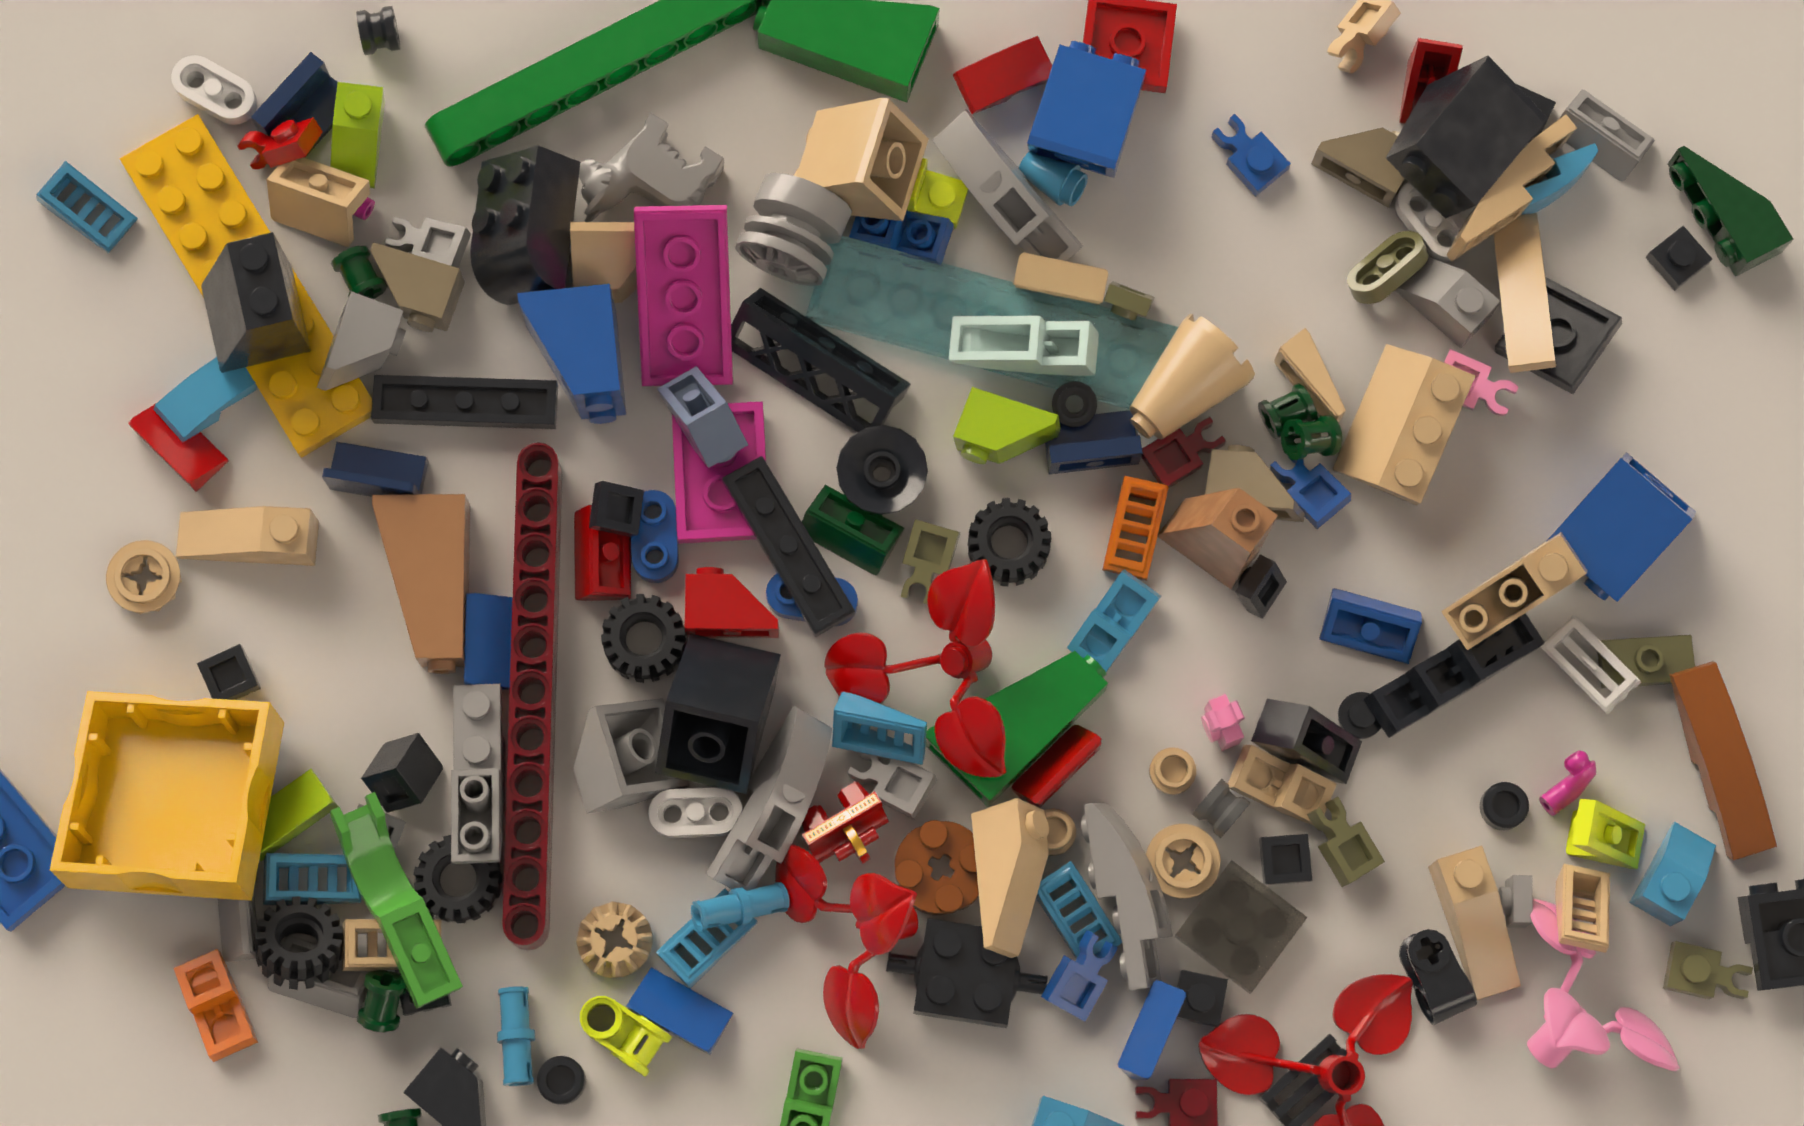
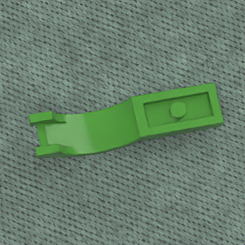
(395, 903)

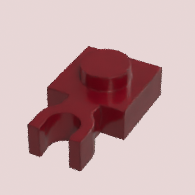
(1177, 455)
(1187, 1102)

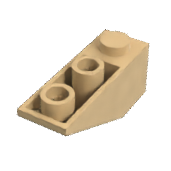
(1514, 591)

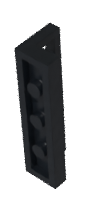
(821, 349)

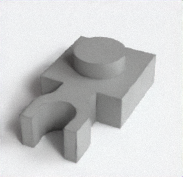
(434, 241)
(898, 785)

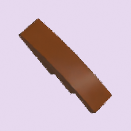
(1723, 760)

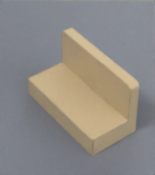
(316, 199)

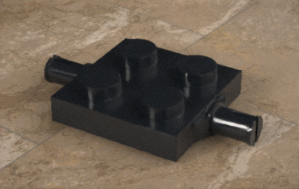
(961, 977)

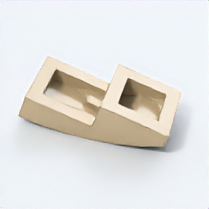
(1280, 784)

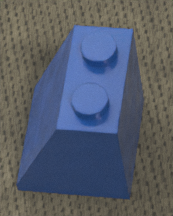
(1087, 108)
(581, 345)
(1624, 527)

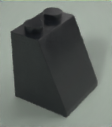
(1464, 135)
(254, 304)
(717, 713)

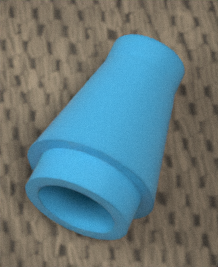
(1055, 178)

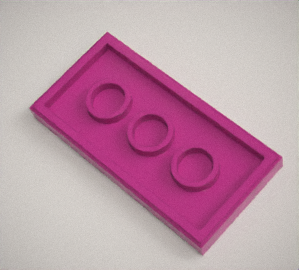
(683, 292)

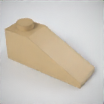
(249, 535)
(1009, 868)
(1476, 920)

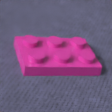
(702, 501)

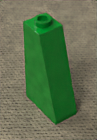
(854, 40)
(1034, 717)

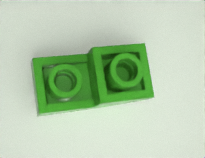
(811, 1089)

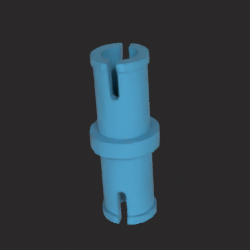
(739, 906)
(516, 1036)

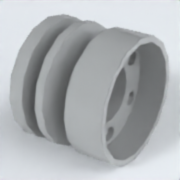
(793, 229)

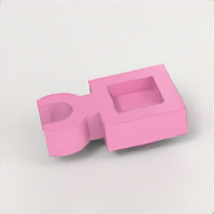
(1481, 387)

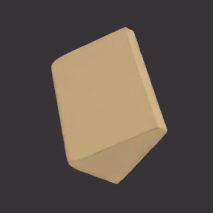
(1061, 278)

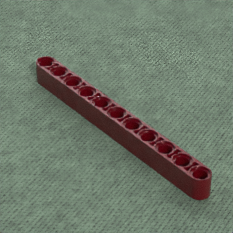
(537, 716)

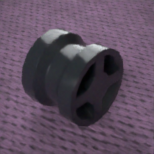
(378, 30)

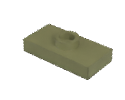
(1649, 658)

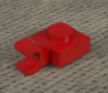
(287, 143)

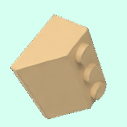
(1403, 423)

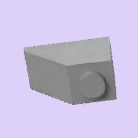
(1449, 299)
(361, 340)

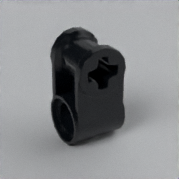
(1438, 980)

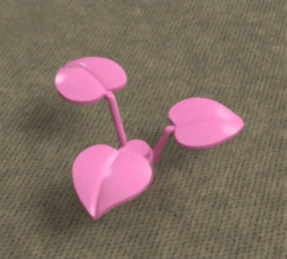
(1572, 1028)

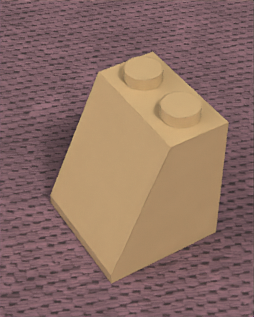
(865, 157)

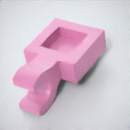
(1222, 722)

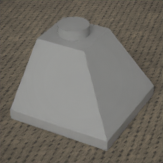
(620, 756)

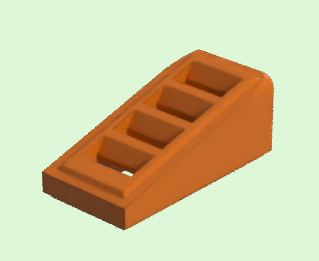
(1142, 489)

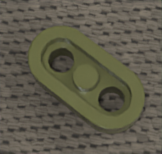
(1387, 267)

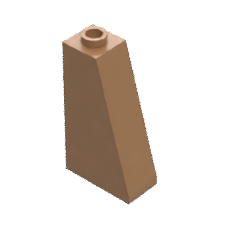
(1219, 532)
(429, 563)

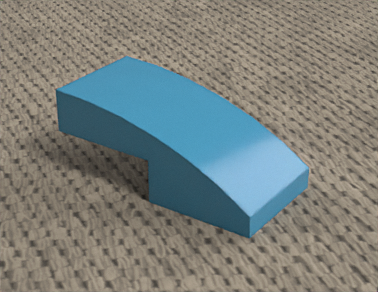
(1560, 178)
(202, 397)
(1115, 620)

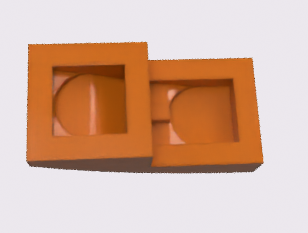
(215, 1005)

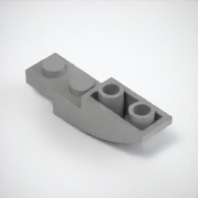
(1003, 190)
(477, 774)
(779, 802)
(1124, 872)

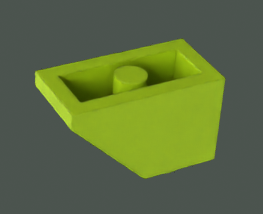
(357, 129)
(1001, 428)

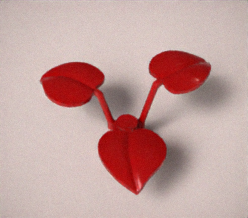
(964, 604)
(882, 915)
(1370, 1009)

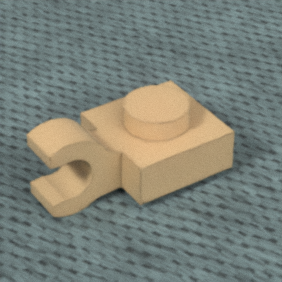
(1363, 25)

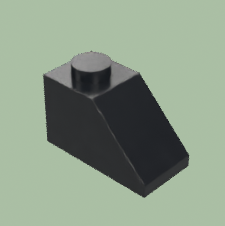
(1306, 738)
(450, 1090)

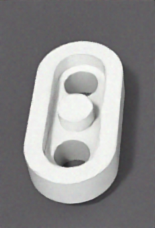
(217, 90)
(1428, 222)
(696, 812)

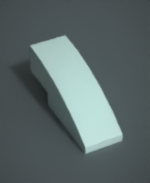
(1024, 344)

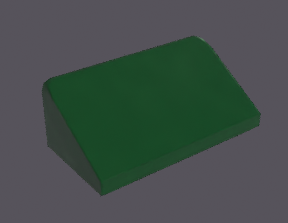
(850, 532)

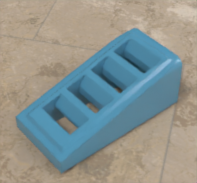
(55, 186)
(860, 738)
(293, 862)
(1080, 889)
(681, 937)

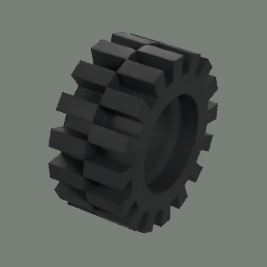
(1018, 516)
(634, 612)
(449, 907)
(293, 920)

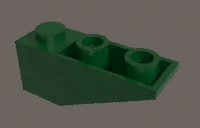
(1737, 217)

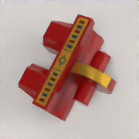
(847, 830)

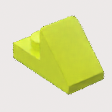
(938, 195)
(1605, 835)

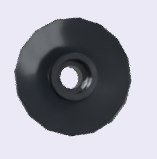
(884, 448)

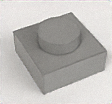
(1517, 901)

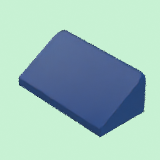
(1371, 625)
(488, 639)
(680, 1010)
(1151, 1030)

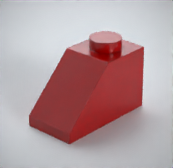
(724, 608)

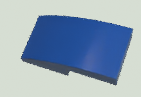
(916, 235)

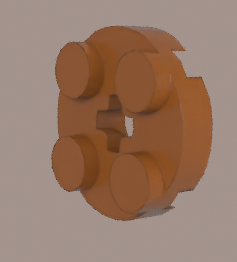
(934, 841)

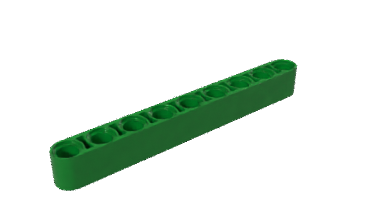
(579, 73)

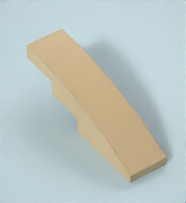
(1508, 195)
(1524, 295)

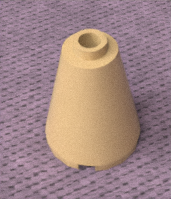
(1189, 379)

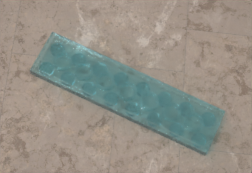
(914, 300)

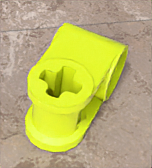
(625, 1034)

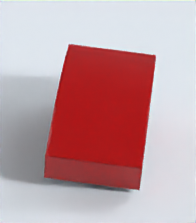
(1003, 75)

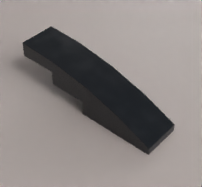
(1450, 675)

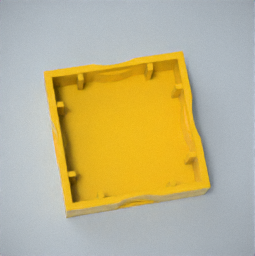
(168, 796)

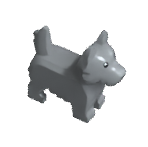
(650, 170)

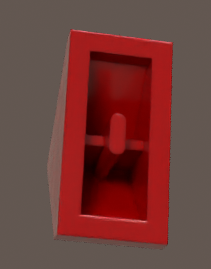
(1426, 64)

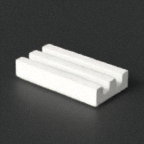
(1618, 692)

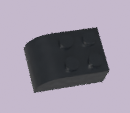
(523, 222)

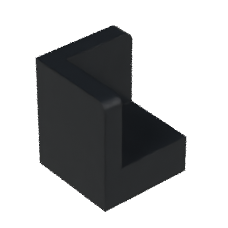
(402, 772)

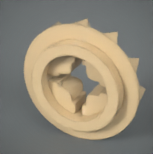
(130, 561)
(1205, 860)
(620, 961)

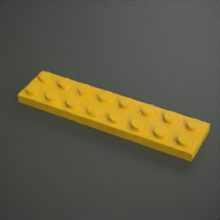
(202, 211)

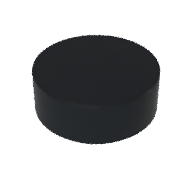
(1504, 806)
(561, 1080)

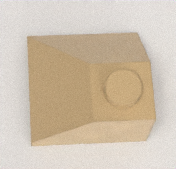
(604, 256)

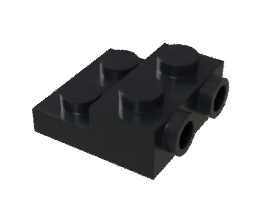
(1775, 931)

